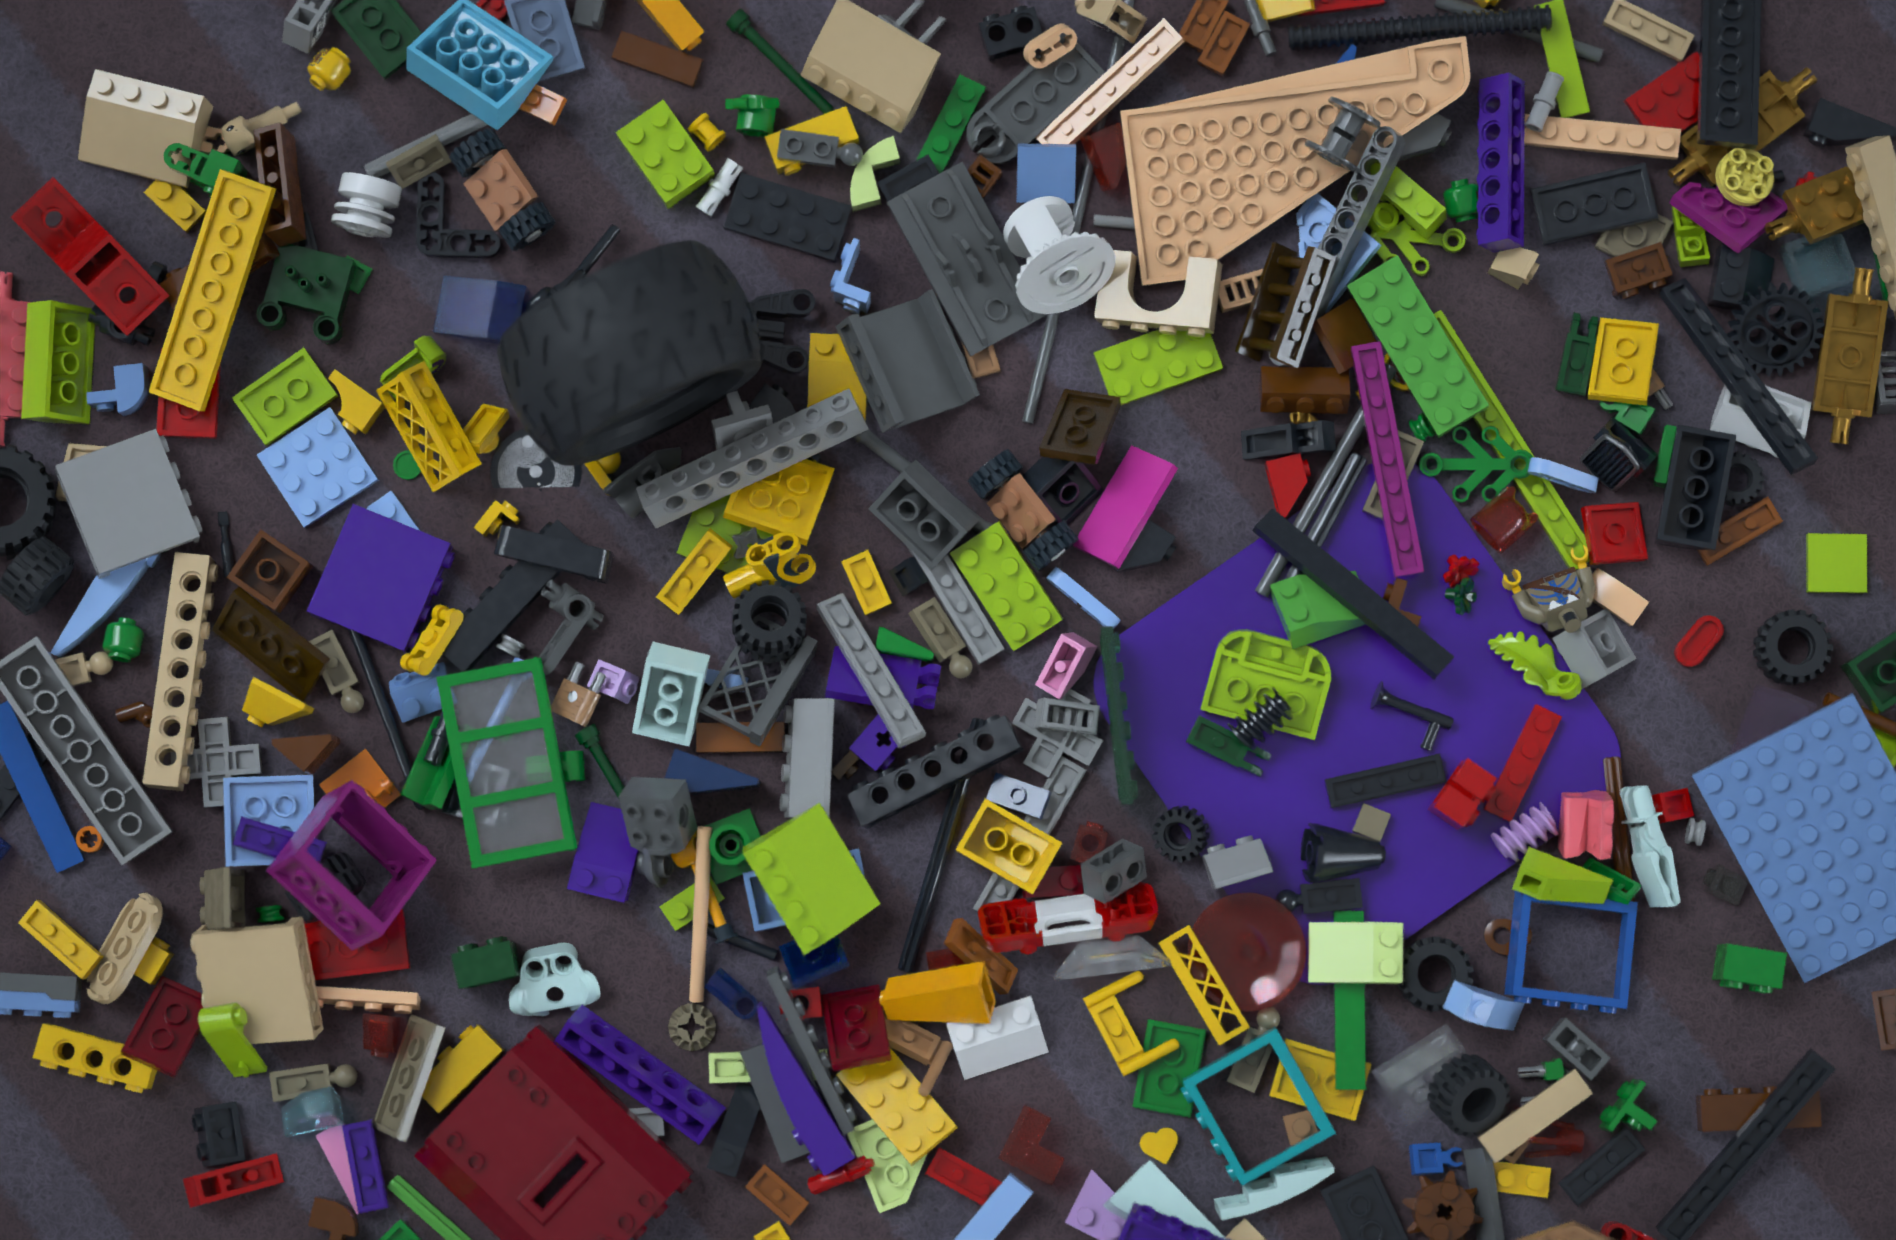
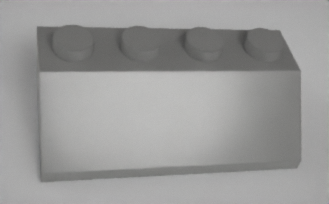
(808, 755)

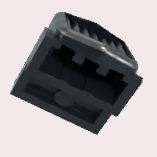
(1617, 455)

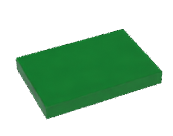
(1161, 1080)

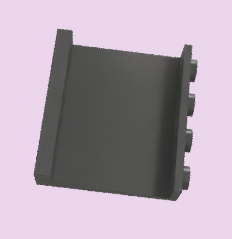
(908, 361)

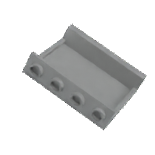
(128, 502)

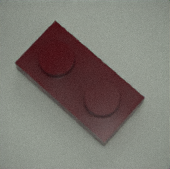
(1059, 882)

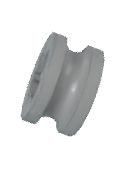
(510, 646)
(1695, 831)

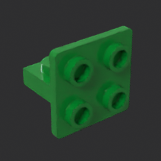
(1626, 1110)

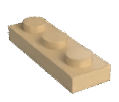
(1648, 29)

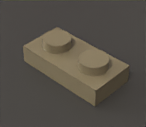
(418, 161)

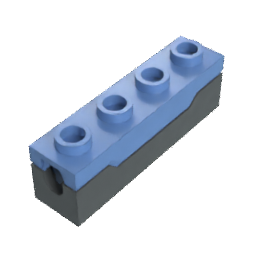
(40, 993)

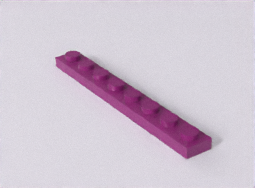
(1387, 459)

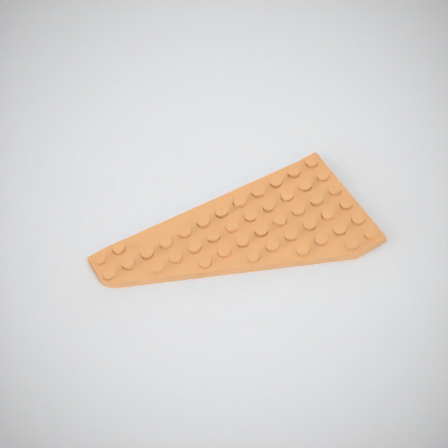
(1237, 158)

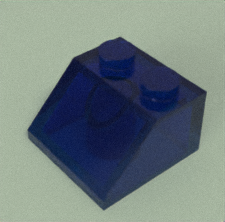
(815, 964)

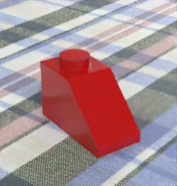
(1286, 480)

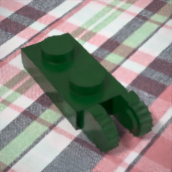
(1577, 358)
(1224, 745)

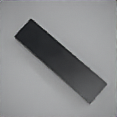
(1385, 780)

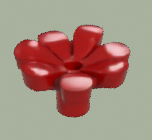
(1460, 569)

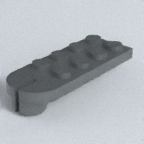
(1031, 104)

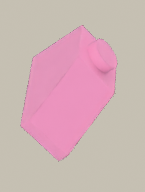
(1065, 664)

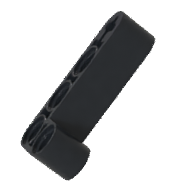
(554, 553)

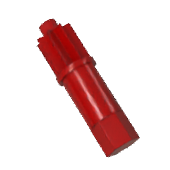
(848, 1172)

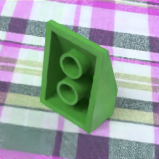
(1310, 611)

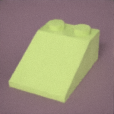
(1355, 952)

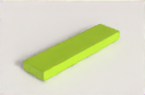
(1563, 61)

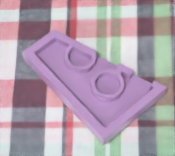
(1090, 1214)

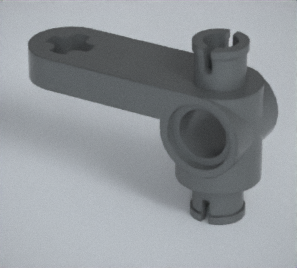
(560, 600)

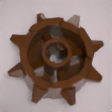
(1448, 1194)

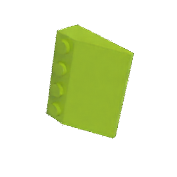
(811, 877)

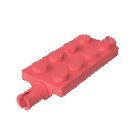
(12, 352)

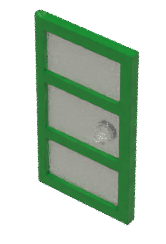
(506, 763)

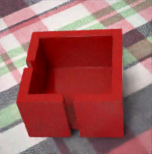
(1462, 794)

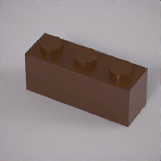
(1304, 390)

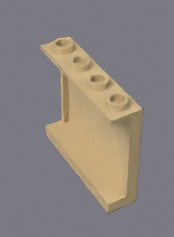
(264, 973)

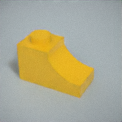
(358, 406)

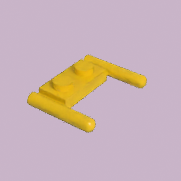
(1117, 1030)

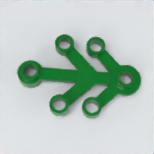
(1482, 463)

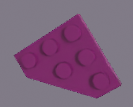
(1728, 222)

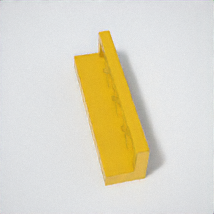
(1197, 995)

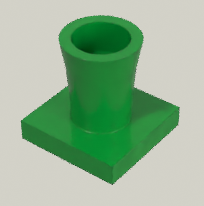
(731, 864)

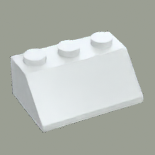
(1732, 419)
(1008, 1039)

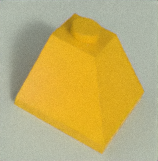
(271, 705)

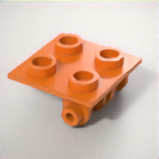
(366, 773)

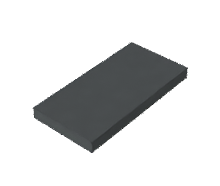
(769, 1099)

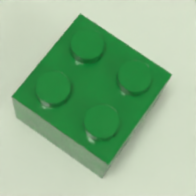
(1749, 966)

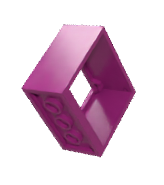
(381, 838)

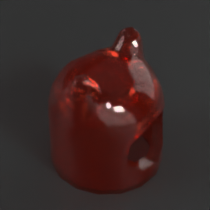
(1503, 520)

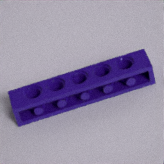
(1501, 162)
(640, 1074)

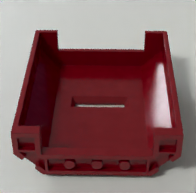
(527, 1126)

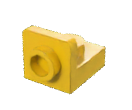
(491, 521)

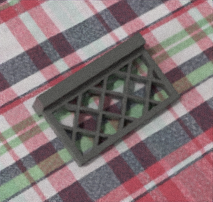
(776, 696)

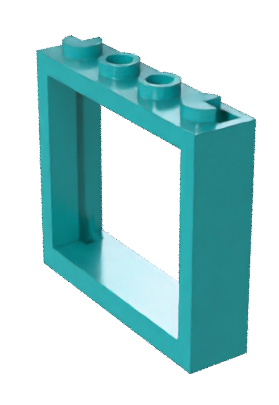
(1219, 1141)

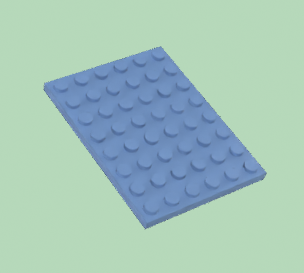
(1814, 833)

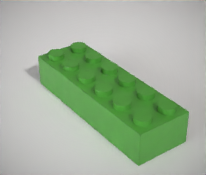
(1417, 346)

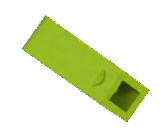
(1558, 880)

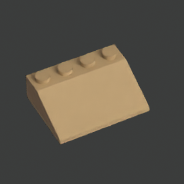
(871, 64)
(135, 121)

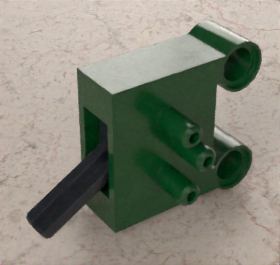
(309, 282)

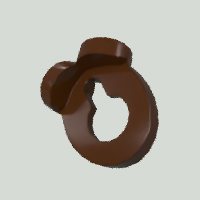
(1504, 948)

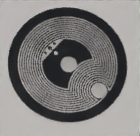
(524, 464)

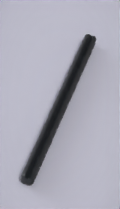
(935, 867)

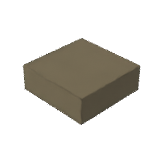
(1371, 822)

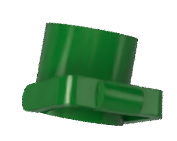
(755, 114)

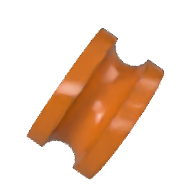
(86, 847)

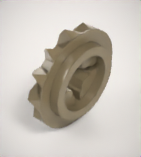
(701, 1037)

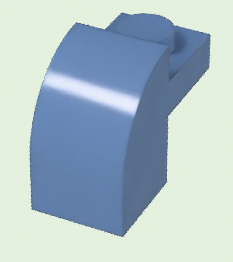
(129, 392)

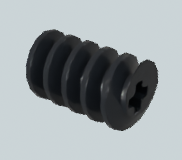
(1262, 719)

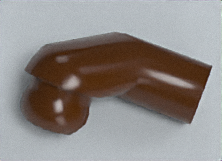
(138, 710)

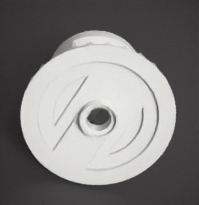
(1059, 267)

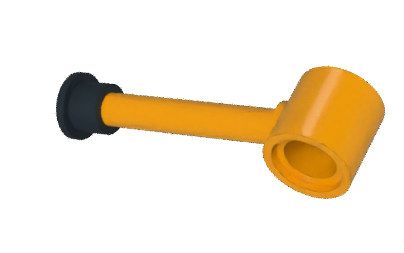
(687, 858)

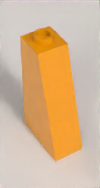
(674, 22)
(941, 995)

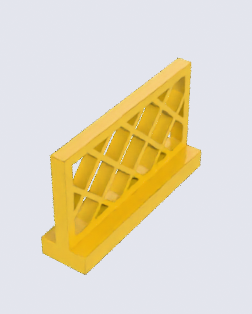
(441, 426)

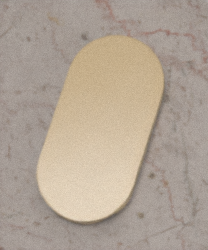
(125, 948)

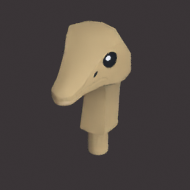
(239, 132)

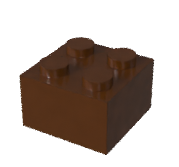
(270, 571)

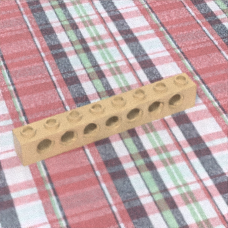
(185, 569)

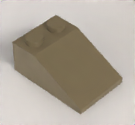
(223, 898)

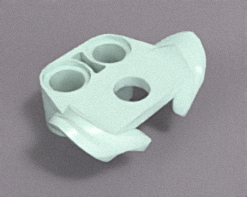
(530, 994)

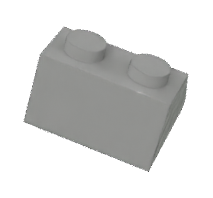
(1594, 648)
(1236, 863)

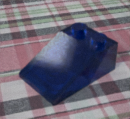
(478, 308)

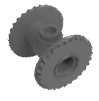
(1342, 133)

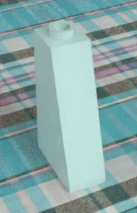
(1154, 1189)

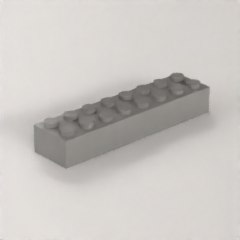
(81, 751)

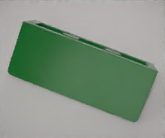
(429, 783)

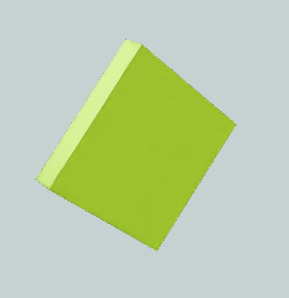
(1836, 563)

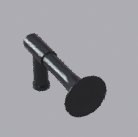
(1436, 719)

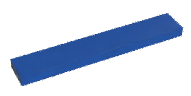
(36, 792)

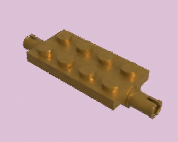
(1776, 115)
(1820, 208)
(1850, 355)

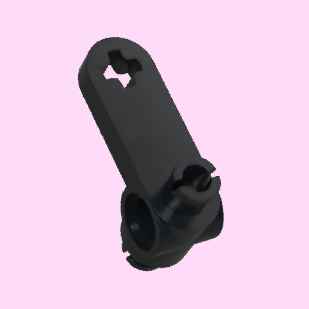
(108, 327)

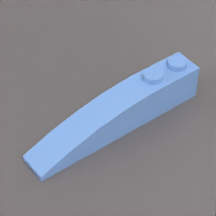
(100, 602)

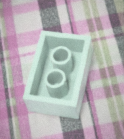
(670, 693)

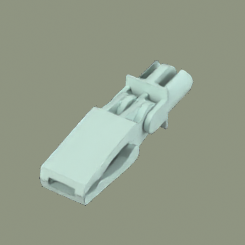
(1650, 855)

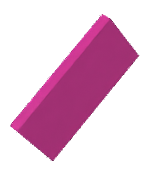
(1125, 506)

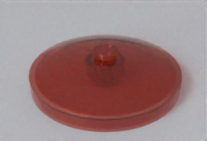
(1253, 948)

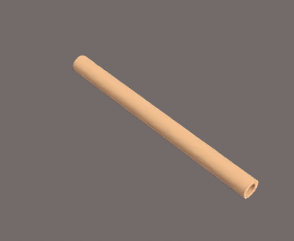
(700, 915)

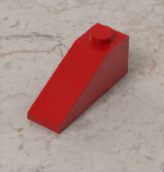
(233, 1180)

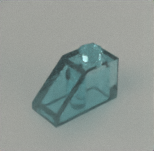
(312, 1112)

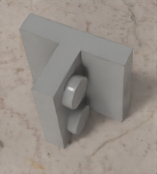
(740, 421)

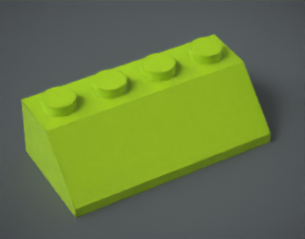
(57, 363)

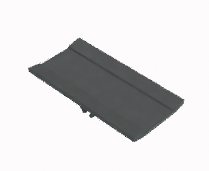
(963, 257)

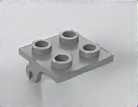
(905, 17)

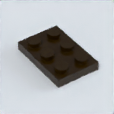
(1080, 426)

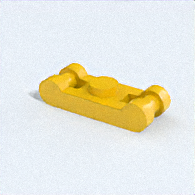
(433, 640)

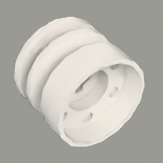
(364, 211)

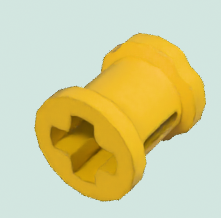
(706, 132)

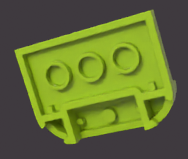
(1253, 663)

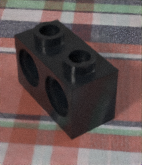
(1014, 41)

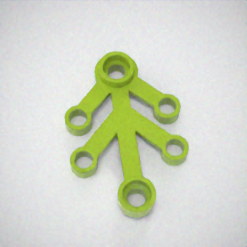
(1403, 235)

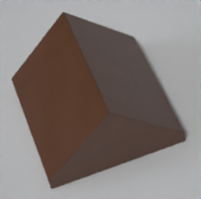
(307, 751)

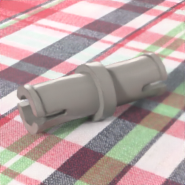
(1544, 101)

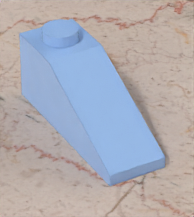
(1483, 1006)

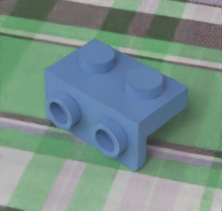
(416, 694)

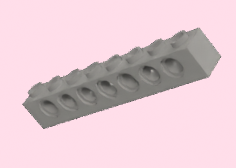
(752, 458)

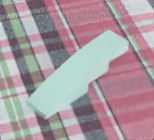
(1284, 1183)

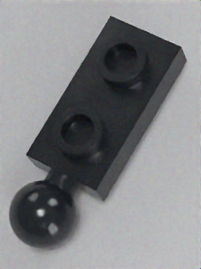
(1323, 896)

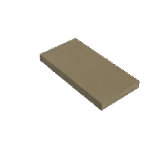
(408, 1077)

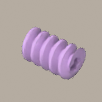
(1525, 833)

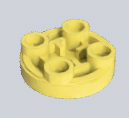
(1745, 176)

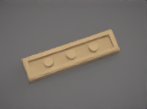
(1535, 1115)

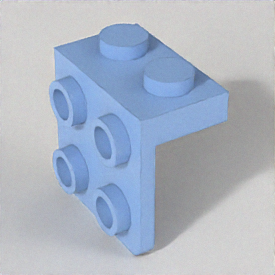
(851, 297)

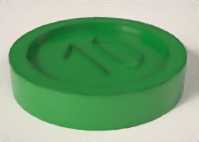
(406, 466)

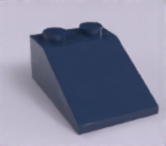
(707, 776)

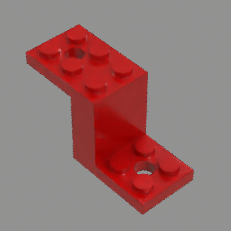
(90, 256)

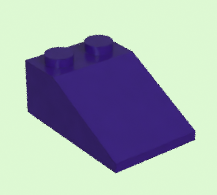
(604, 857)

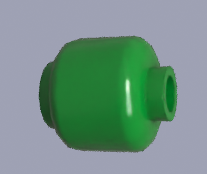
(1461, 200)
(123, 640)

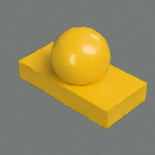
(484, 428)
(604, 466)

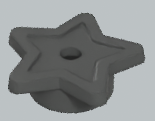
(743, 540)

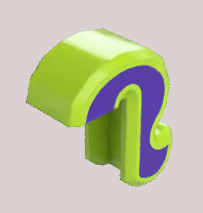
(425, 350)

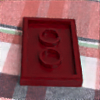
(165, 1028)
(856, 1028)

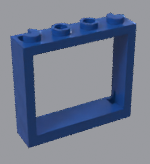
(1517, 955)

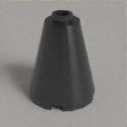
(1338, 853)

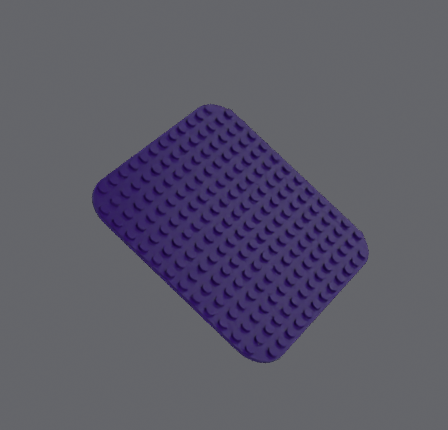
(1426, 859)

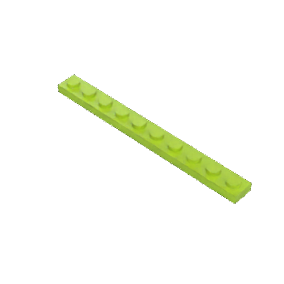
(1536, 491)

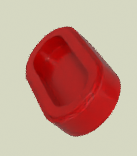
(1698, 641)

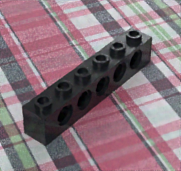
(1005, 746)

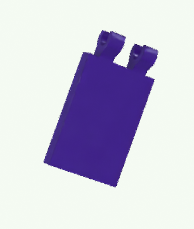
(907, 673)

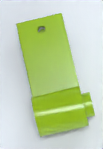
(224, 1032)

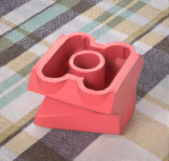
(1586, 824)

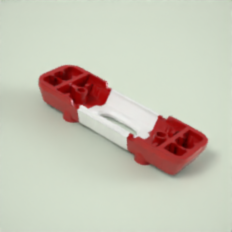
(1024, 924)

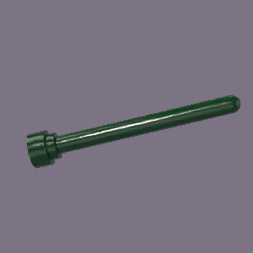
(740, 23)
(590, 739)

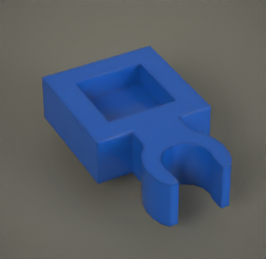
(1429, 1160)

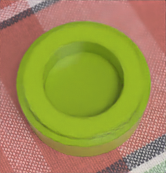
(1384, 218)

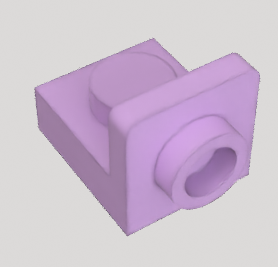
(618, 682)

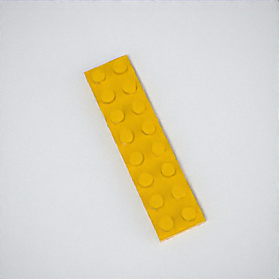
(212, 290)

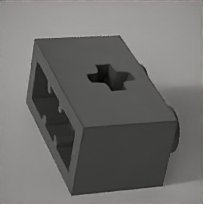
(1576, 1048)

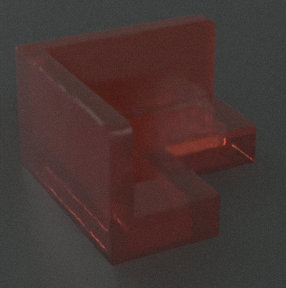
(1023, 1149)

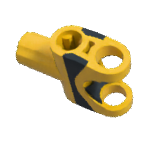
(770, 563)

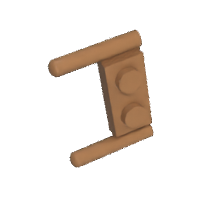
(920, 1046)

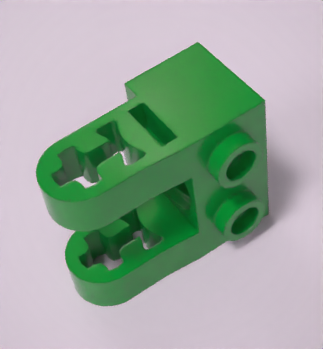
(204, 167)

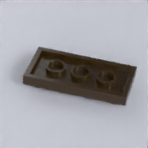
(270, 644)

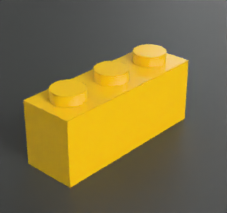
(834, 123)
(460, 1066)

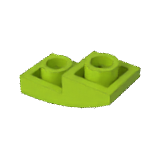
(1690, 241)

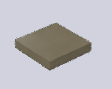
(1634, 237)

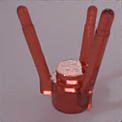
(1568, 1141)

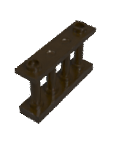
(1300, 310)

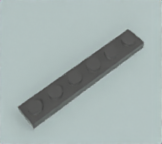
(817, 1060)

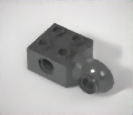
(657, 823)

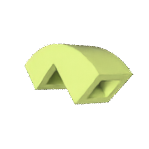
(863, 184)

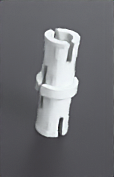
(719, 187)

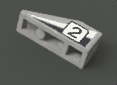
(306, 23)

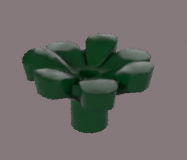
(1462, 596)

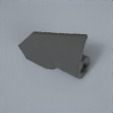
(651, 467)

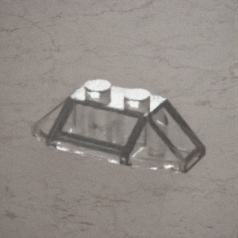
(1109, 957)

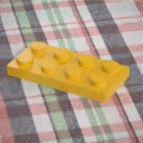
(893, 1102)

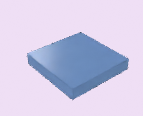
(1046, 171)

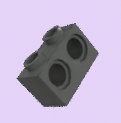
(1113, 870)

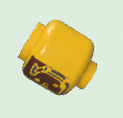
(329, 69)

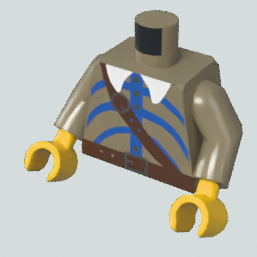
(1558, 598)

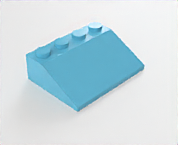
(477, 62)

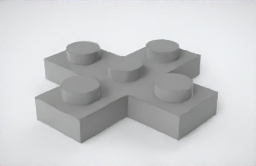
(1051, 743)
(219, 759)

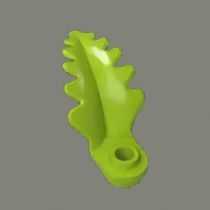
(1537, 664)

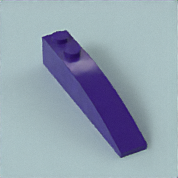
(803, 1103)

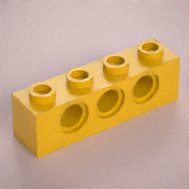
(54, 1037)

